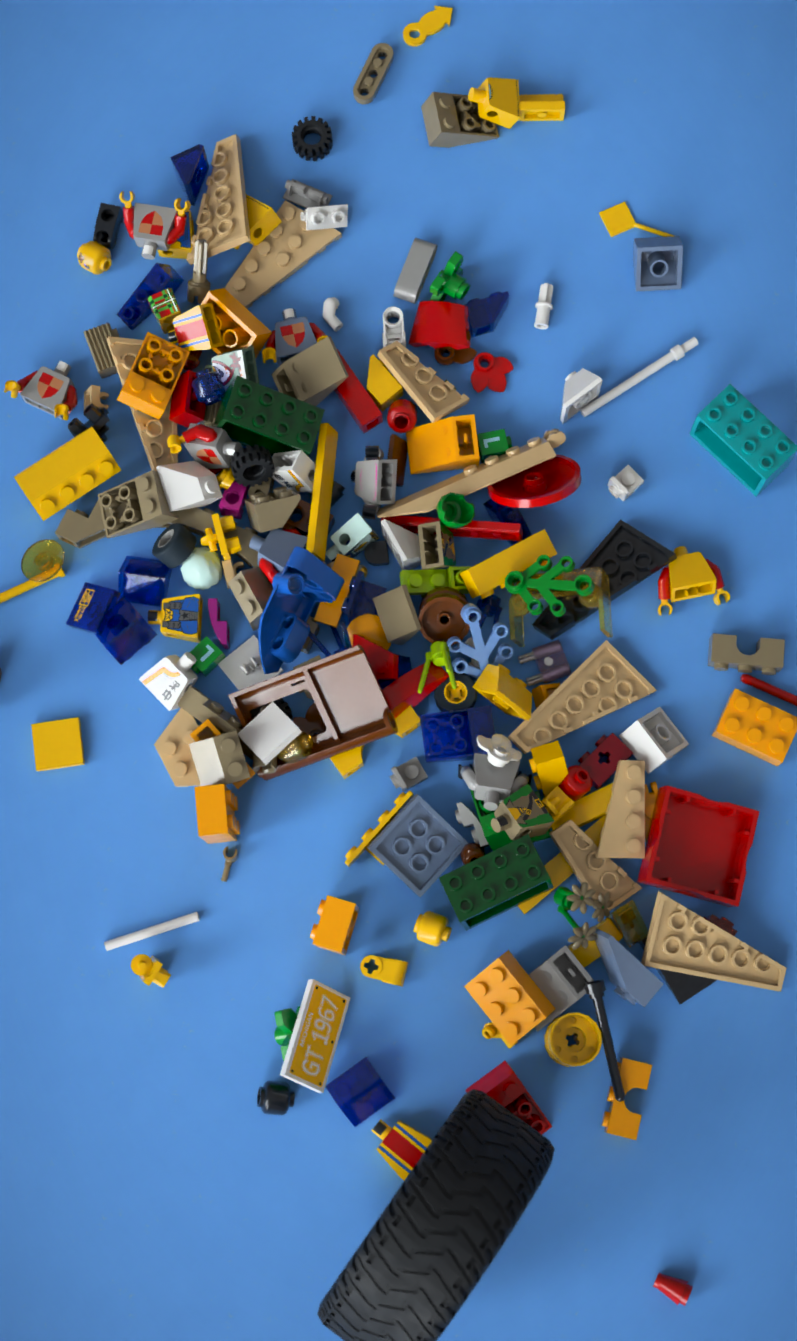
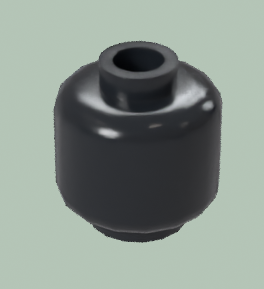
(275, 1098)

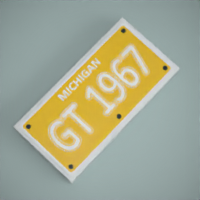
(315, 1036)

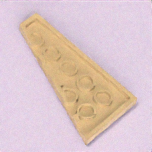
(223, 207)
(591, 692)
(694, 946)

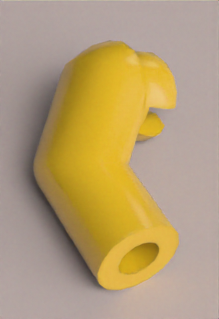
(490, 1031)

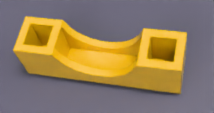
(351, 760)

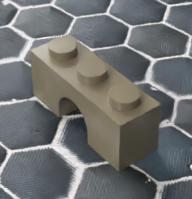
(725, 654)

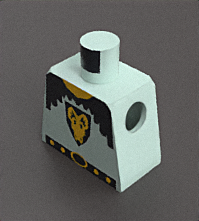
(359, 534)

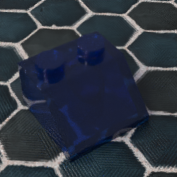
(125, 631)
(360, 1091)

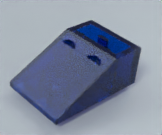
(453, 735)

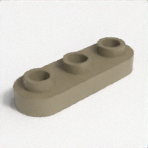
(375, 66)

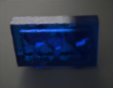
(360, 598)

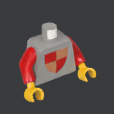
(154, 225)
(47, 390)
(206, 445)

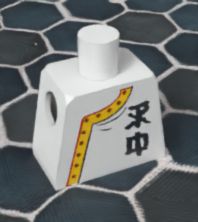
(294, 470)
(170, 679)

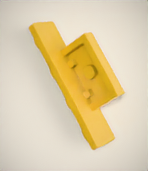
(354, 853)

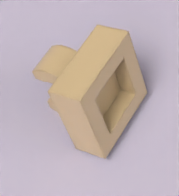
(93, 396)
(229, 570)

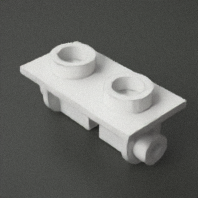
(325, 217)

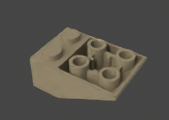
(455, 121)
(311, 373)
(135, 506)

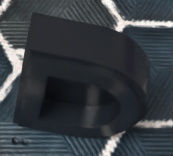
(377, 553)

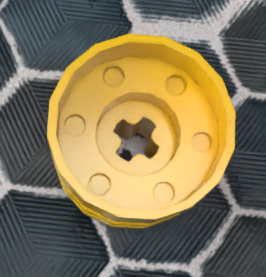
(586, 1035)

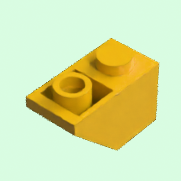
(381, 385)
(549, 765)

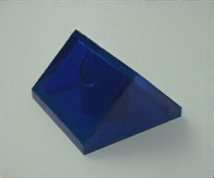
(191, 169)
(143, 581)

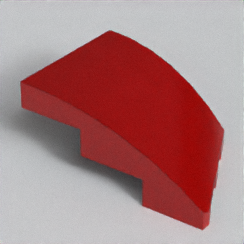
(440, 325)

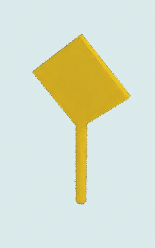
(619, 219)

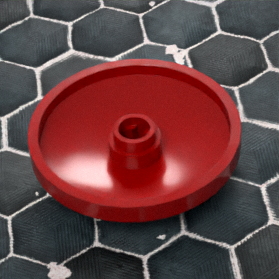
(539, 484)

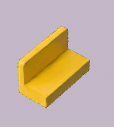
(542, 107)

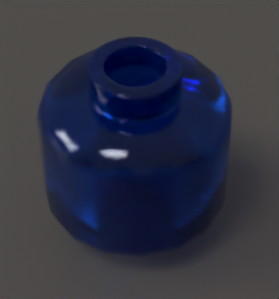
(208, 387)

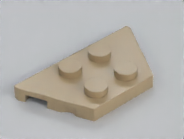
(175, 750)

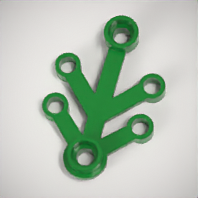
(546, 583)

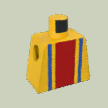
(197, 329)
(401, 1146)

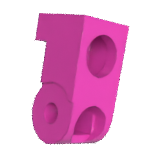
(233, 500)

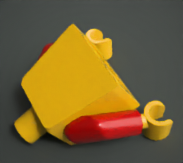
(689, 578)

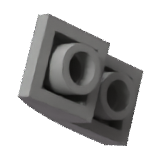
(469, 819)

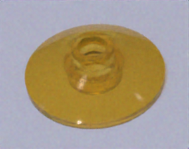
(42, 560)

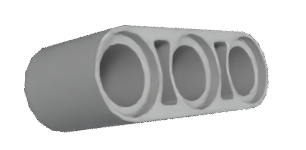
(415, 270)

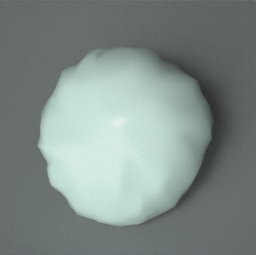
(202, 568)

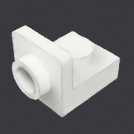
(624, 483)

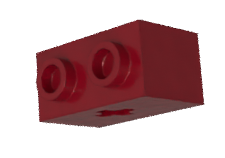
(613, 749)

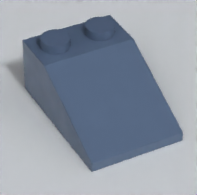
(624, 971)

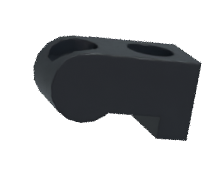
(107, 225)

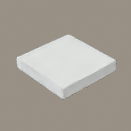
(269, 733)

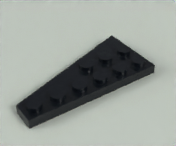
(626, 558)

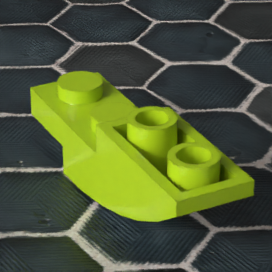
(422, 581)

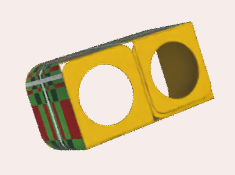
(164, 308)

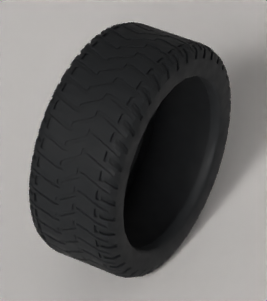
(440, 1227)

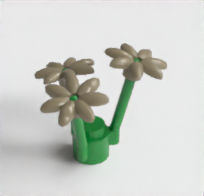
(577, 899)

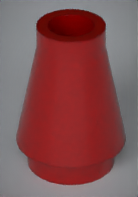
(673, 1288)

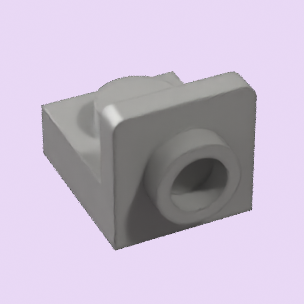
(408, 774)

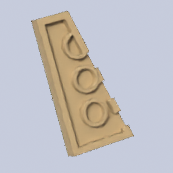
(421, 382)
(625, 818)
(599, 873)

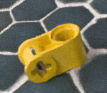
(389, 969)

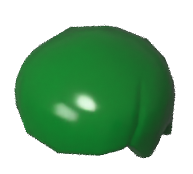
(455, 510)

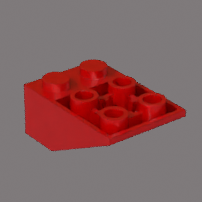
(509, 1091)

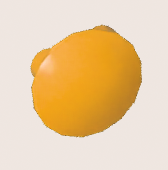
(370, 628)

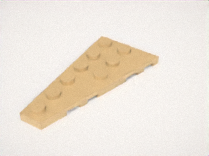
(278, 255)
(151, 430)

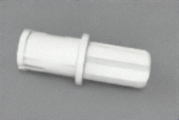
(544, 306)

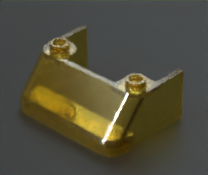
(598, 598)

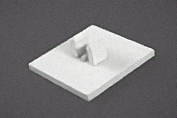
(245, 665)

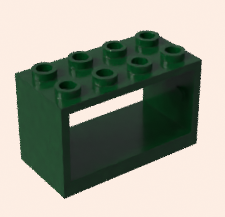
(268, 418)
(496, 882)

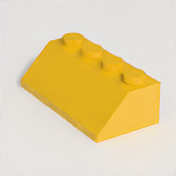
(67, 473)

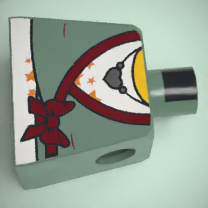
(234, 363)

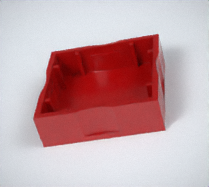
(698, 846)

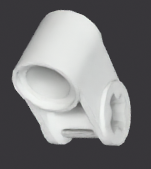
(395, 331)

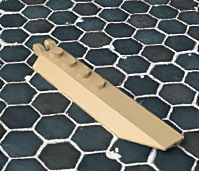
(478, 477)

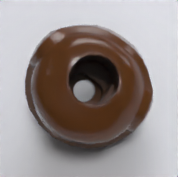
(471, 852)

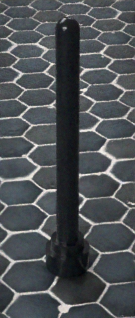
(596, 990)

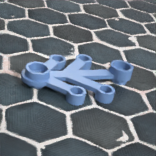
(481, 651)

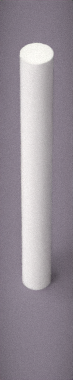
(151, 931)

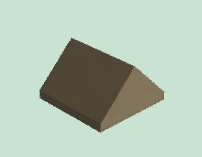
(397, 615)

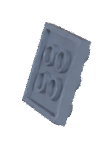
(418, 845)

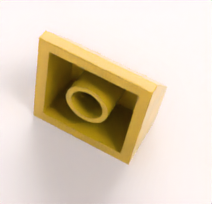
(504, 691)

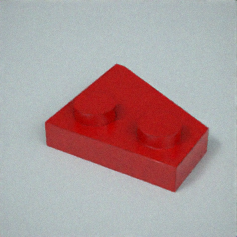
(382, 661)

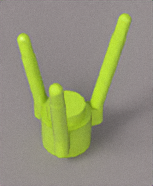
(440, 657)

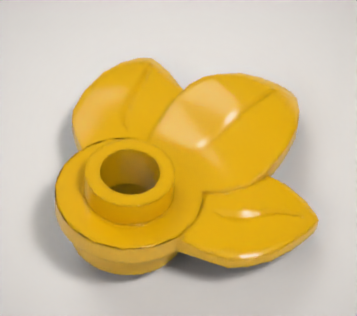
(225, 478)

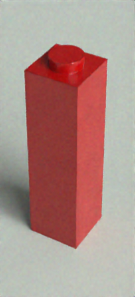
(358, 401)

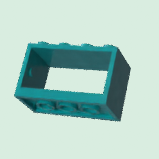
(743, 440)

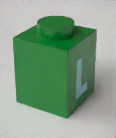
(493, 443)
(206, 656)

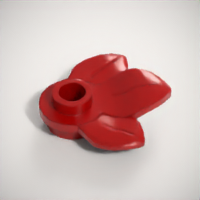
(490, 376)

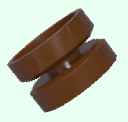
(439, 603)

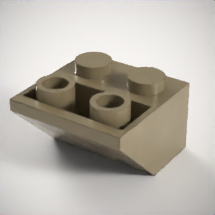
(271, 510)

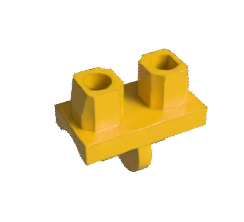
(227, 546)
(557, 804)
(149, 969)

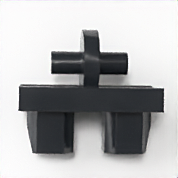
(97, 419)

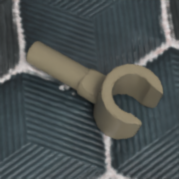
(228, 863)

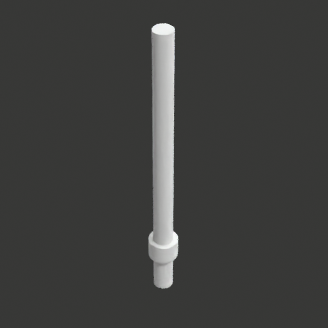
(675, 353)

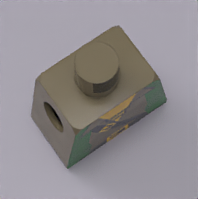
(436, 549)
(522, 815)

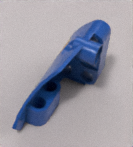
(293, 597)

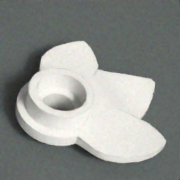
(498, 749)

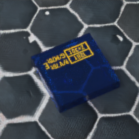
(93, 608)

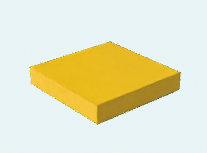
(58, 744)

